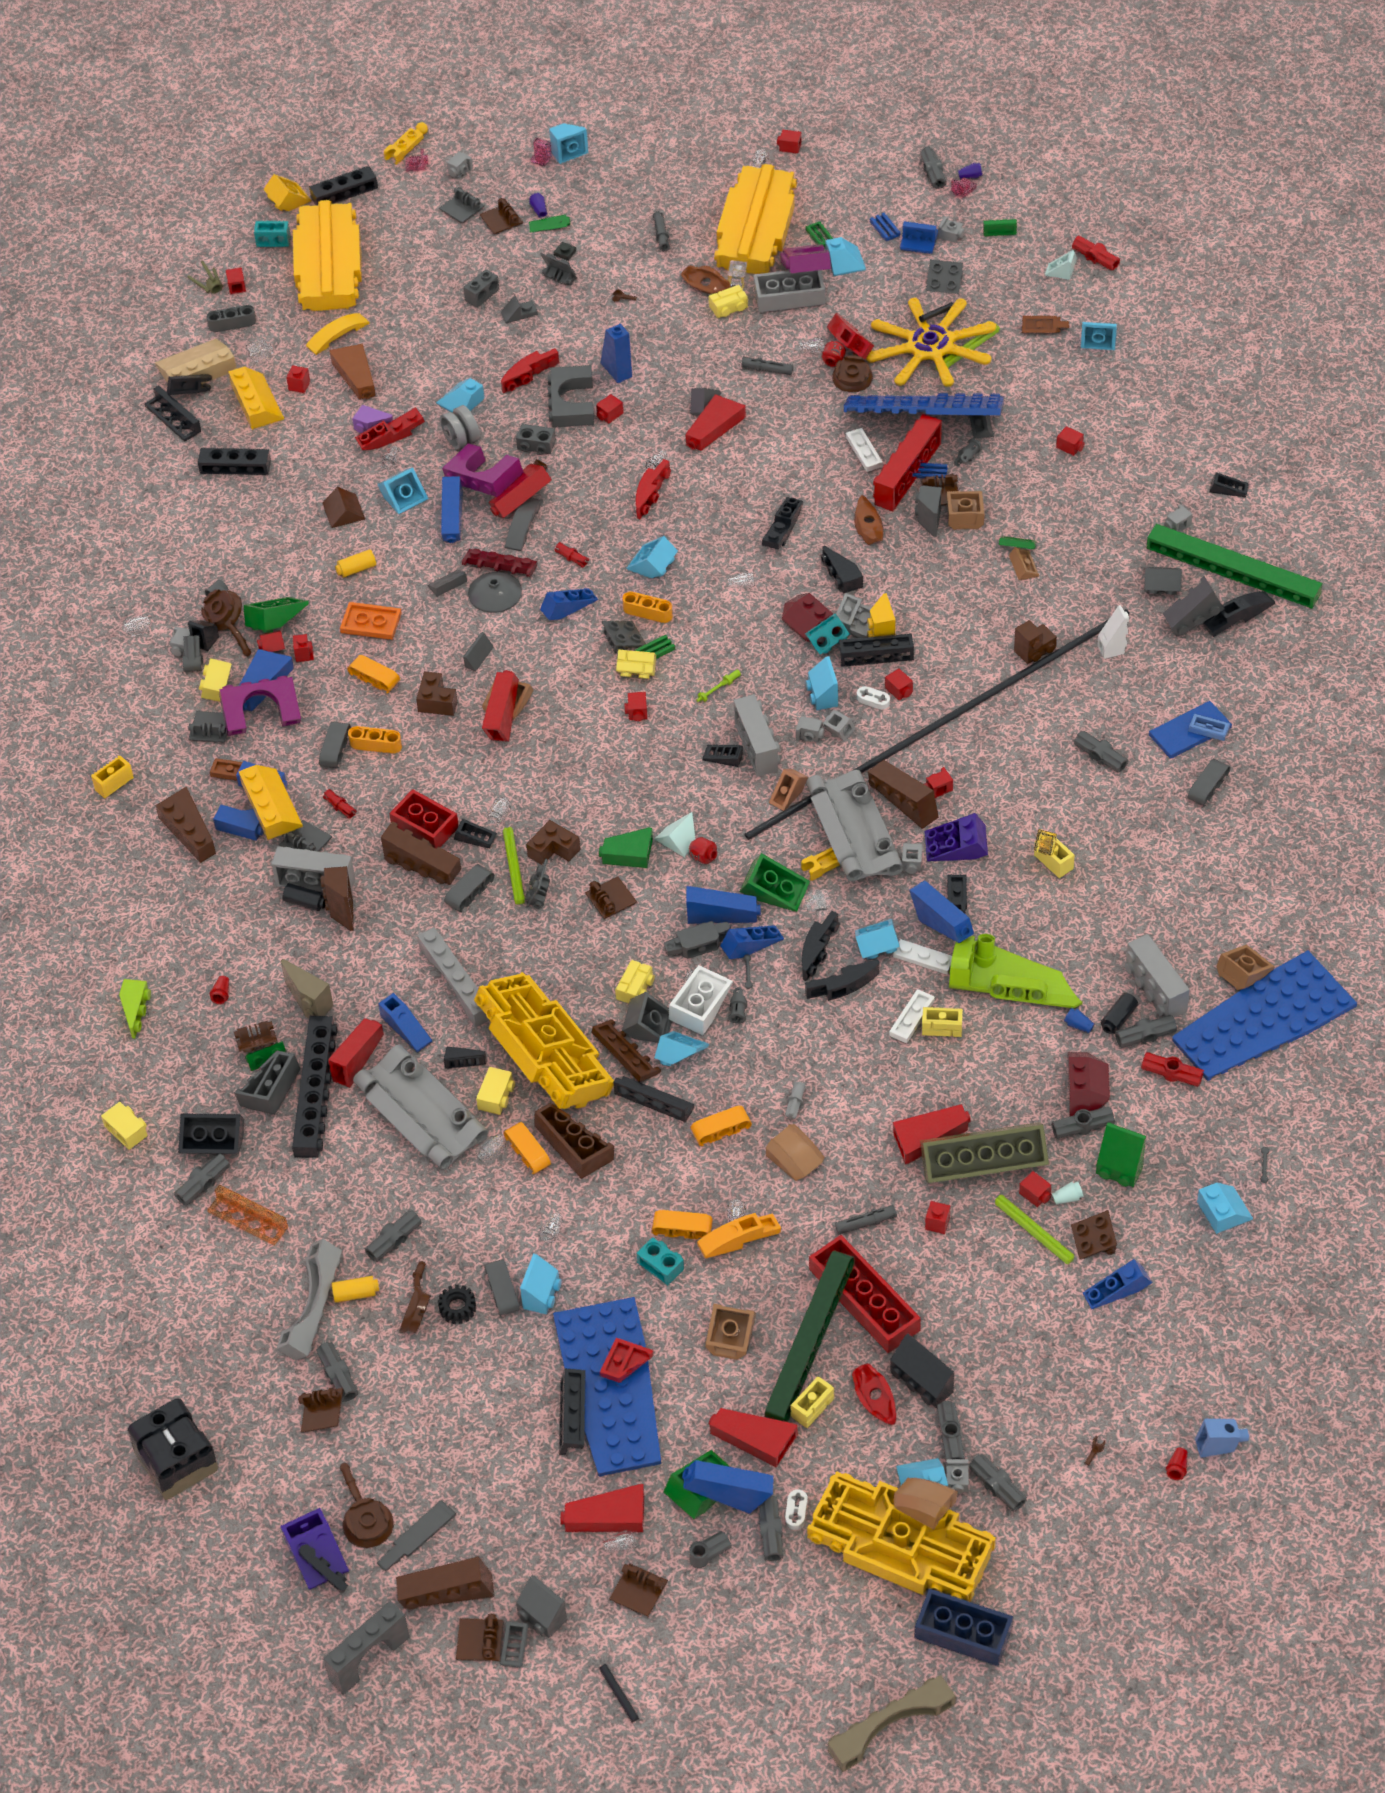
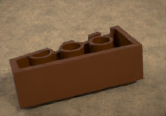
(905, 793)
(185, 822)
(419, 855)
(573, 1142)
(446, 1584)

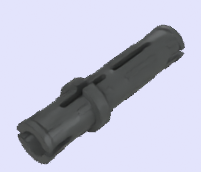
(662, 235)
(764, 365)
(866, 1219)

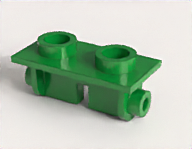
(259, 1057)

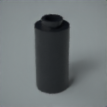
(303, 897)
(1119, 1013)

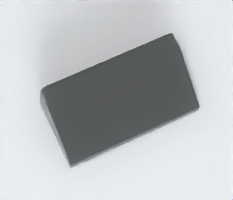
(981, 426)
(448, 582)
(477, 652)

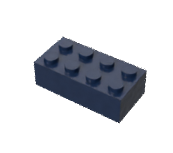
(963, 1627)

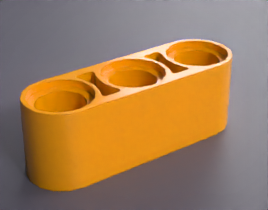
(647, 607)
(374, 673)
(375, 739)
(720, 1124)
(528, 1147)
(681, 1224)

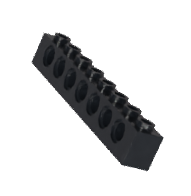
(314, 1073)

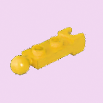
(406, 143)
(820, 863)

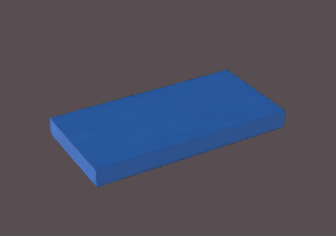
(1174, 735)

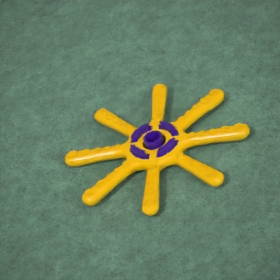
(931, 342)

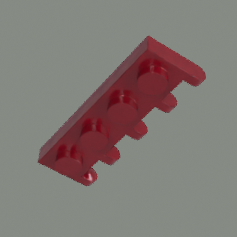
(500, 562)

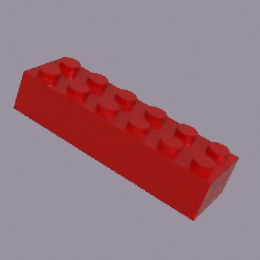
(897, 474)
(870, 1297)

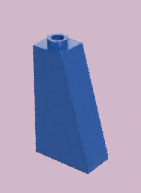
(617, 353)
(451, 509)
(265, 666)
(720, 906)
(940, 913)
(728, 1485)

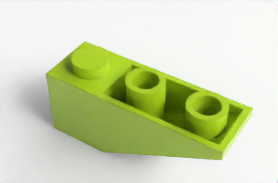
(133, 999)

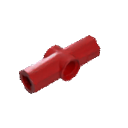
(1096, 253)
(1164, 1066)

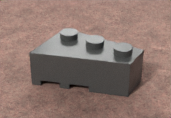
(1193, 609)
(270, 1084)

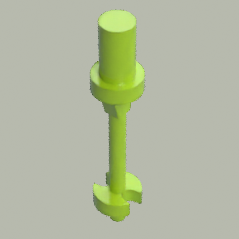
(727, 679)

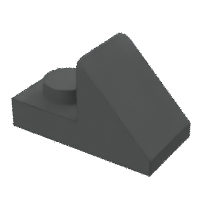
(516, 311)

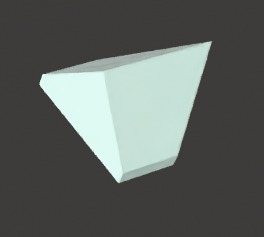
(1062, 266)
(678, 835)

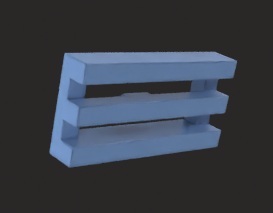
(1208, 729)

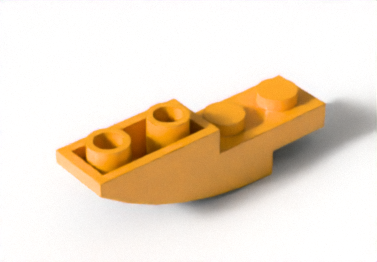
(735, 1233)

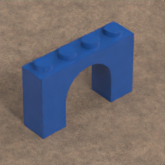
(241, 822)

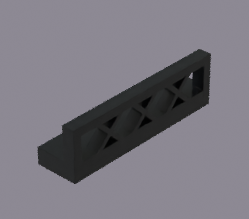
(176, 409)
(876, 647)
(653, 1098)
(572, 1410)

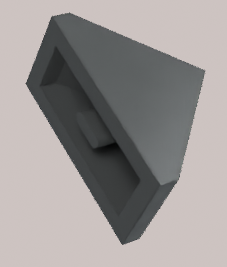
(700, 398)

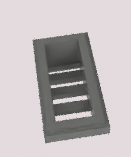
(514, 1626)

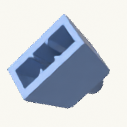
(1219, 1437)

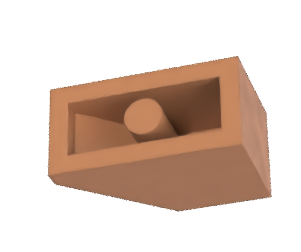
(788, 788)

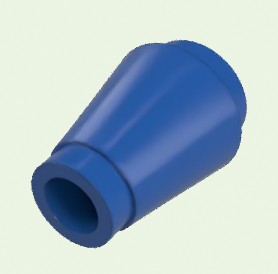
(1078, 1020)

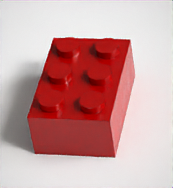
(425, 818)

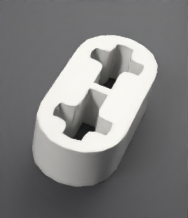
(873, 697)
(791, 1509)

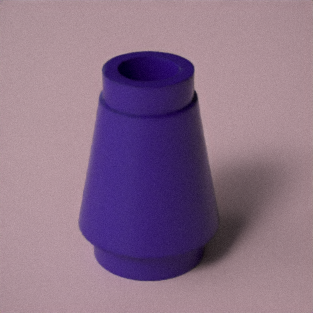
(971, 171)
(538, 204)

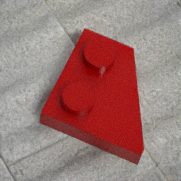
(624, 1360)

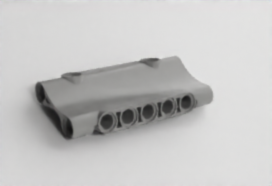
(854, 826)
(420, 1107)

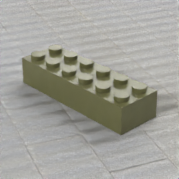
(984, 1152)

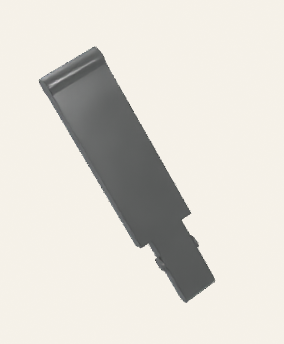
(417, 1534)

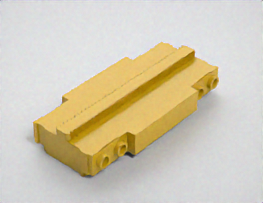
(756, 218)
(327, 256)
(544, 1041)
(889, 1544)

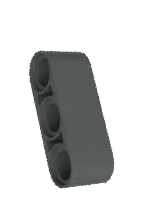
(231, 318)
(333, 745)
(1208, 781)
(470, 885)
(502, 1287)

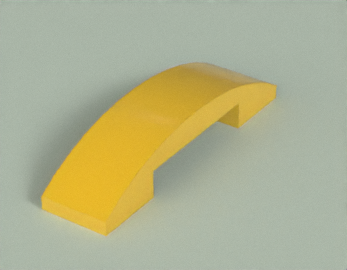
(334, 330)

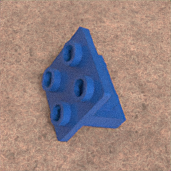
(918, 237)

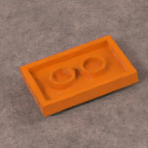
(370, 620)

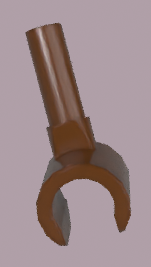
(618, 294)
(1095, 1448)

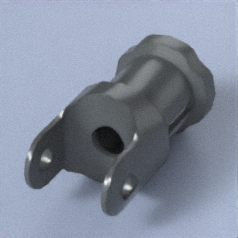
(967, 453)
(738, 1005)

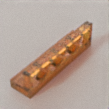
(249, 1208)

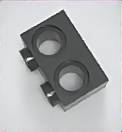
(481, 288)
(535, 438)

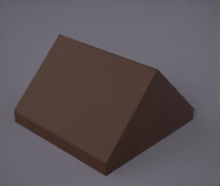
(342, 508)

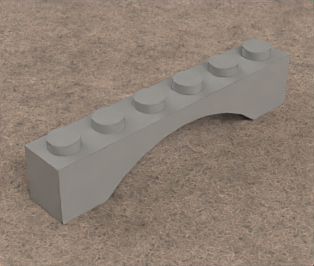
(445, 961)
(321, 1266)

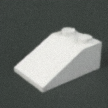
(699, 1000)

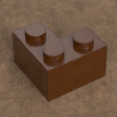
(1033, 641)
(434, 697)
(553, 840)

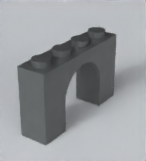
(568, 413)
(343, 1661)

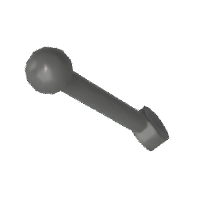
(748, 984)
(1264, 1150)

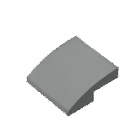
(854, 615)

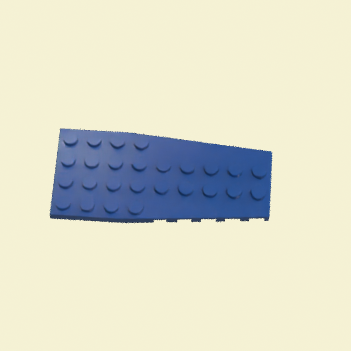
(937, 405)
(1264, 1016)
(617, 1415)

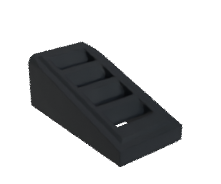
(1218, 481)
(731, 760)
(465, 837)
(463, 1057)

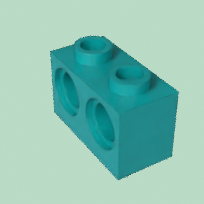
(272, 233)
(825, 629)
(657, 1264)

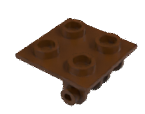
(501, 217)
(947, 484)
(610, 897)
(264, 1039)
(1094, 1235)
(321, 1409)
(638, 1589)
(480, 1639)

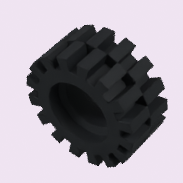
(457, 1314)

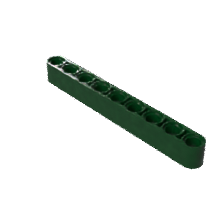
(809, 1336)

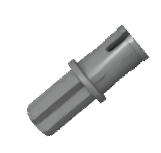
(795, 1100)

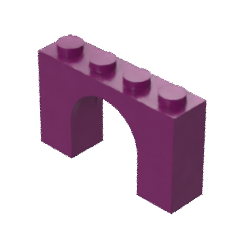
(805, 258)
(491, 481)
(280, 691)

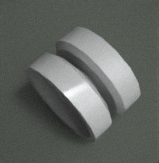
(459, 427)

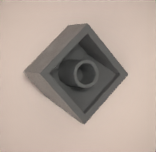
(928, 508)
(1162, 579)
(646, 1018)
(541, 1607)

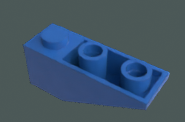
(563, 603)
(749, 940)
(403, 1022)
(1120, 1284)

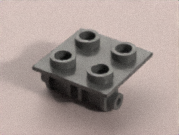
(462, 205)
(558, 269)
(944, 276)
(622, 634)
(208, 727)
(306, 837)
(539, 887)

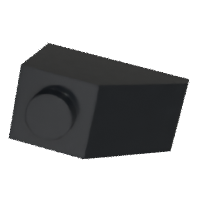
(207, 631)

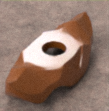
(695, 276)
(870, 532)

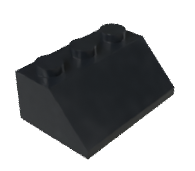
(210, 1133)
(922, 1371)

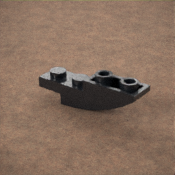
(783, 523)
(1237, 609)
(815, 944)
(851, 979)

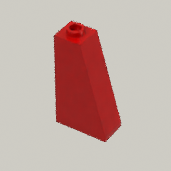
(714, 421)
(520, 490)
(501, 706)
(355, 1052)
(928, 1126)
(754, 1434)
(606, 1512)

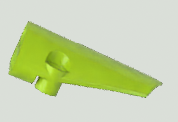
(1007, 976)

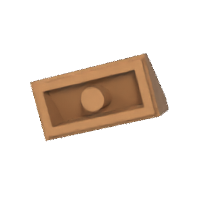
(1023, 564)

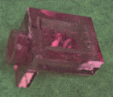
(542, 151)
(416, 163)
(962, 187)

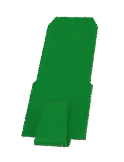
(549, 223)

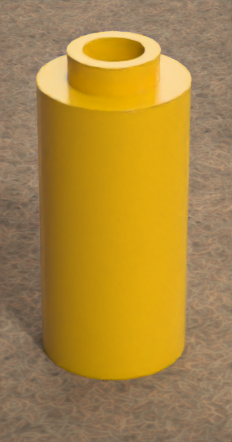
(355, 563)
(355, 1288)

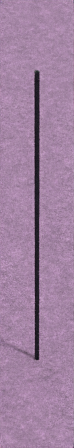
(940, 722)

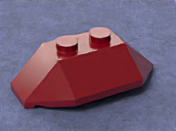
(804, 614)
(1087, 1082)

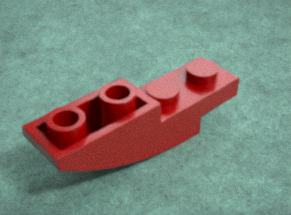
(849, 336)
(523, 371)
(385, 434)
(649, 485)

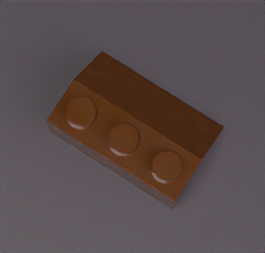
(338, 895)

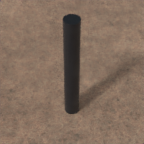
(936, 312)
(618, 1692)

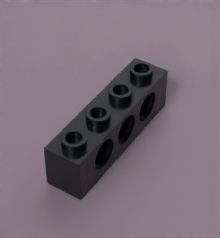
(344, 186)
(234, 461)

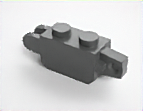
(697, 939)

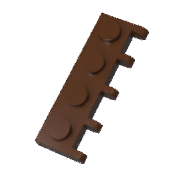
(624, 1051)

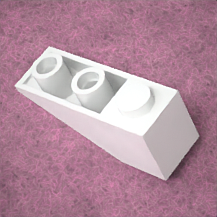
(1113, 635)

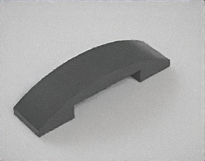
(521, 523)

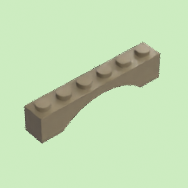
(929, 1699)

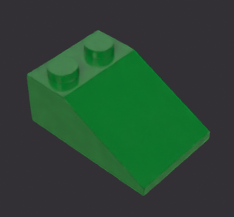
(272, 613)
(774, 884)
(1121, 1155)
(689, 1501)

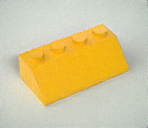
(255, 397)
(270, 800)

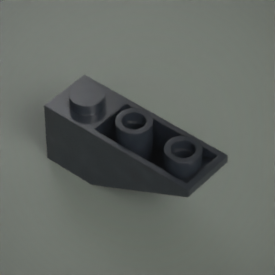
(844, 571)

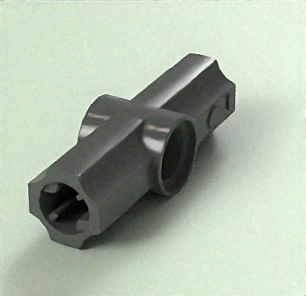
(933, 167)
(1101, 751)
(1145, 1031)
(1073, 1125)
(201, 1179)
(393, 1235)
(337, 1370)
(949, 1423)
(997, 1482)
(771, 1529)

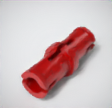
(571, 554)
(339, 803)

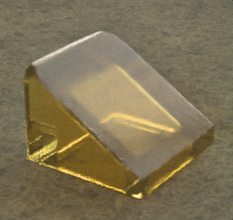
(1045, 842)

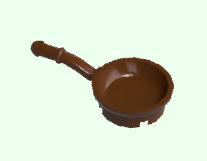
(852, 374)
(223, 610)
(417, 1303)
(367, 1520)

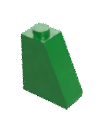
(628, 849)

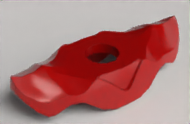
(866, 1380)

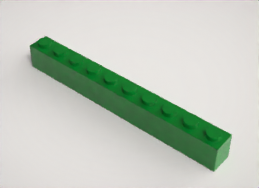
(1234, 566)

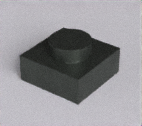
(565, 251)

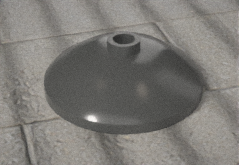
(495, 592)

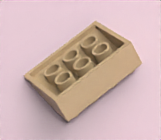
(208, 358)

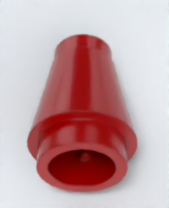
(220, 990)
(1177, 1466)

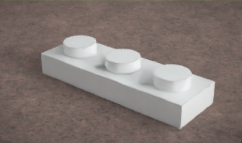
(864, 449)
(923, 956)
(911, 1016)

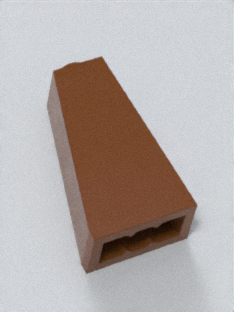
(354, 369)

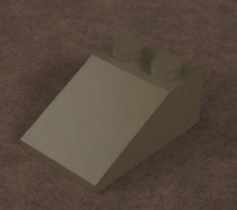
(309, 991)

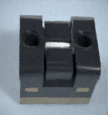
(172, 1448)

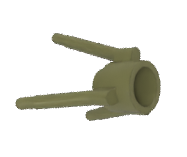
(213, 283)

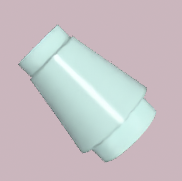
(1068, 1193)

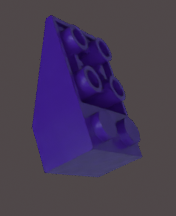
(957, 840)
(315, 1532)

